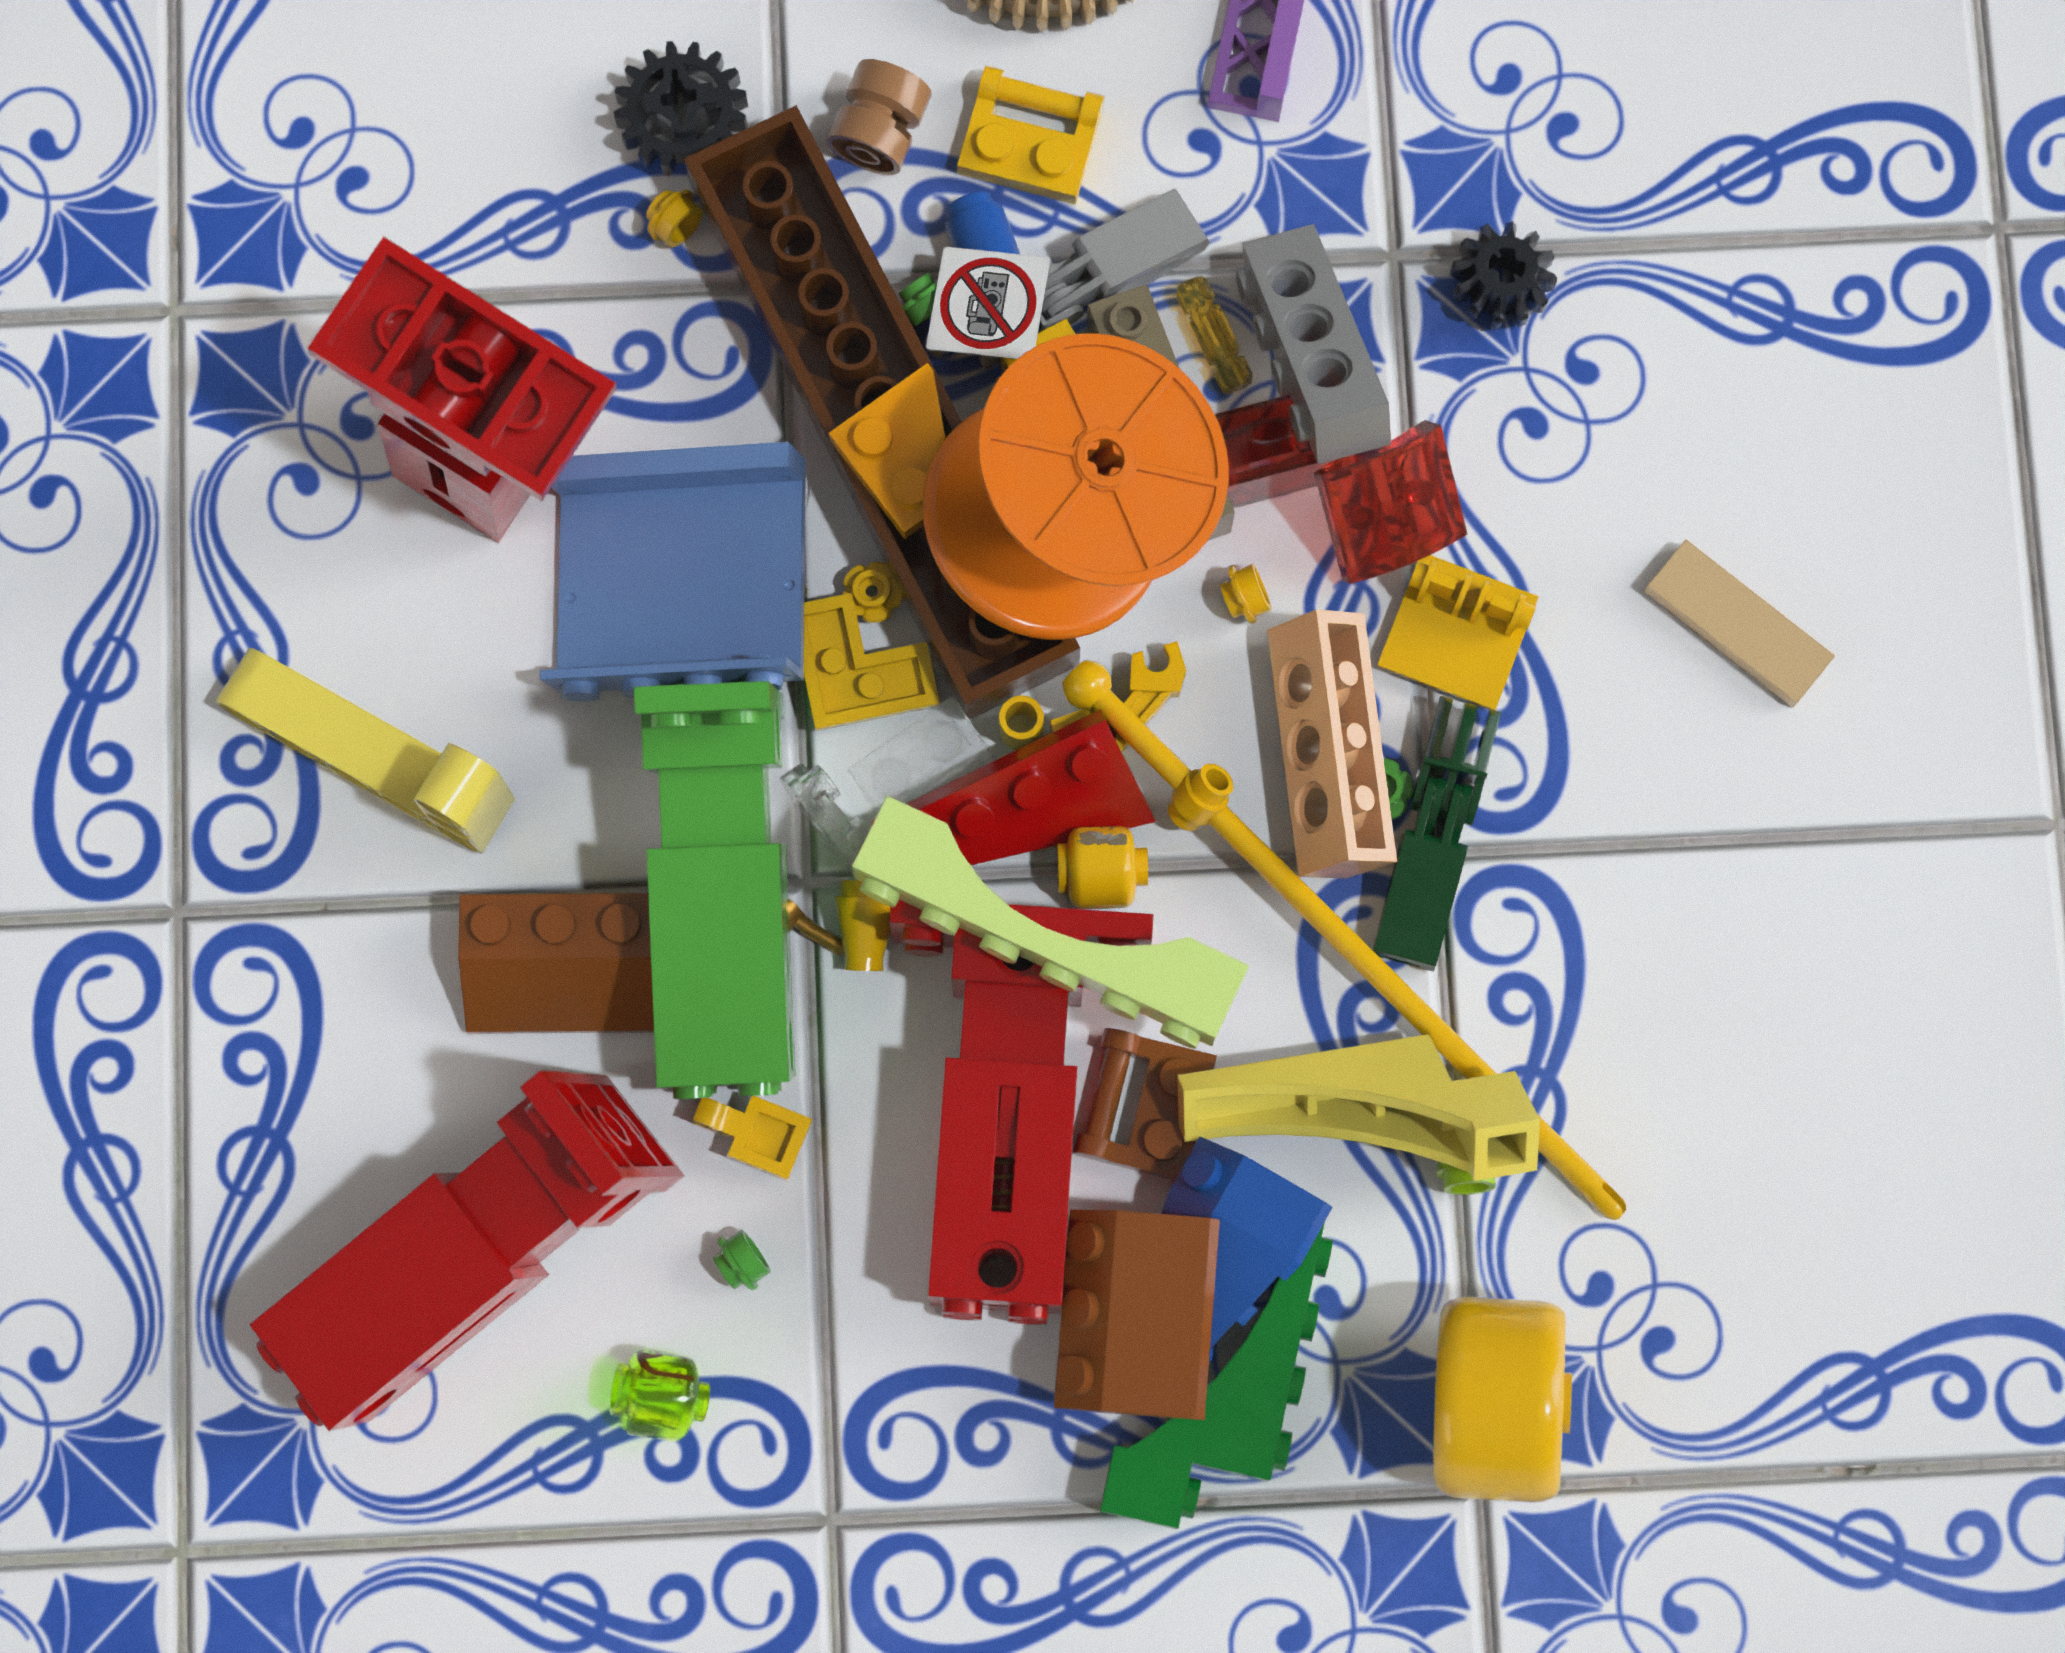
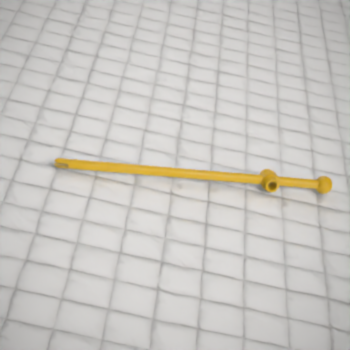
(1202, 799)

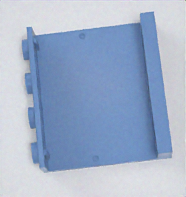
(680, 569)

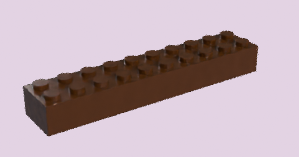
(842, 350)

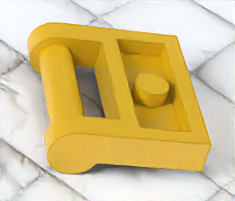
(1027, 154)

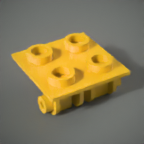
(1458, 631)

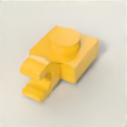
(763, 1136)

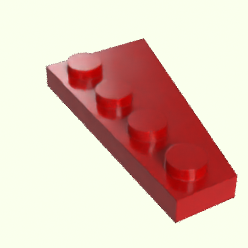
(1040, 794)

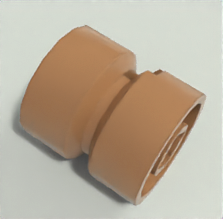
(882, 109)

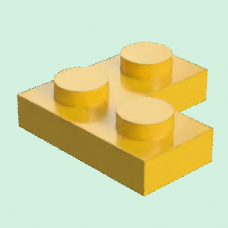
(857, 686)

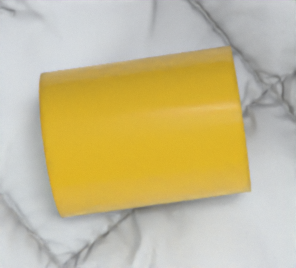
(1020, 705)

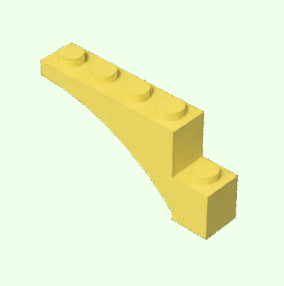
(1374, 1095)

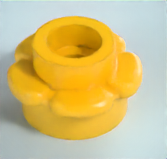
(673, 217)
(1245, 593)
(889, 595)

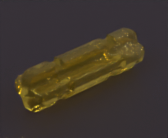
(1214, 335)

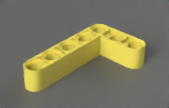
(443, 789)

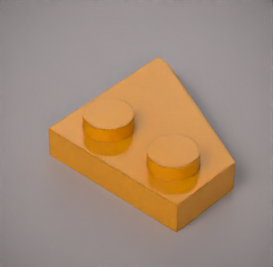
(893, 446)

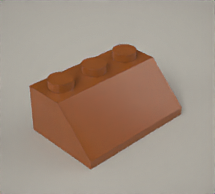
(555, 963)
(1137, 1314)

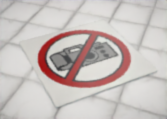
(987, 302)

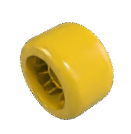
(1500, 1399)

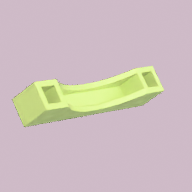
(1171, 982)

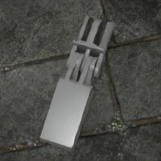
(1120, 257)

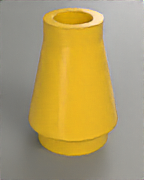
(862, 927)

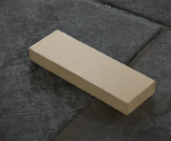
(1739, 623)

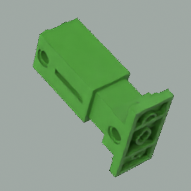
(717, 890)

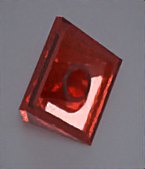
(1265, 453)

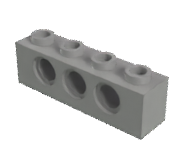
(1314, 345)

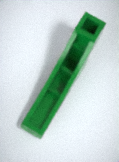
(1241, 1412)

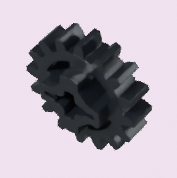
(708, 105)

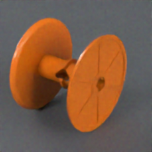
(1075, 486)

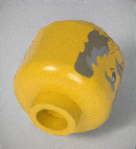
(1101, 867)

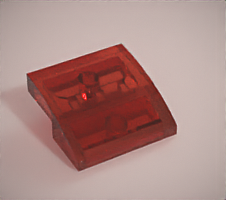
(1391, 504)

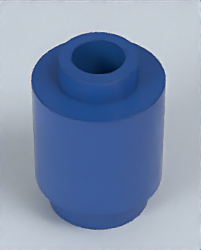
(979, 224)

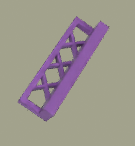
(1278, 61)

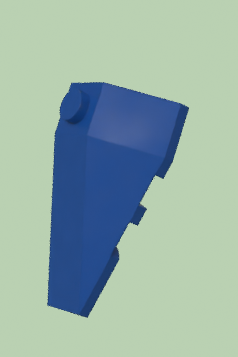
(1262, 1225)

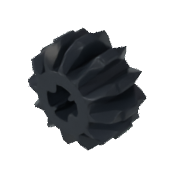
(1481, 281)

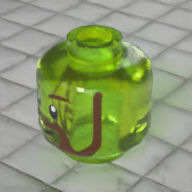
(658, 1395)

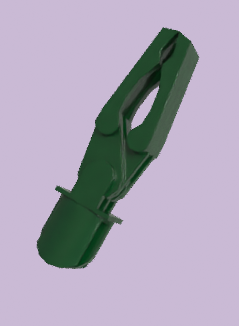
(1431, 866)

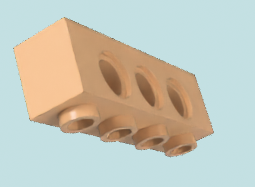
(1331, 745)

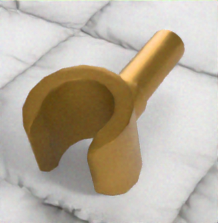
(813, 931)

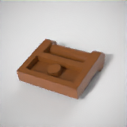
(1155, 1140)

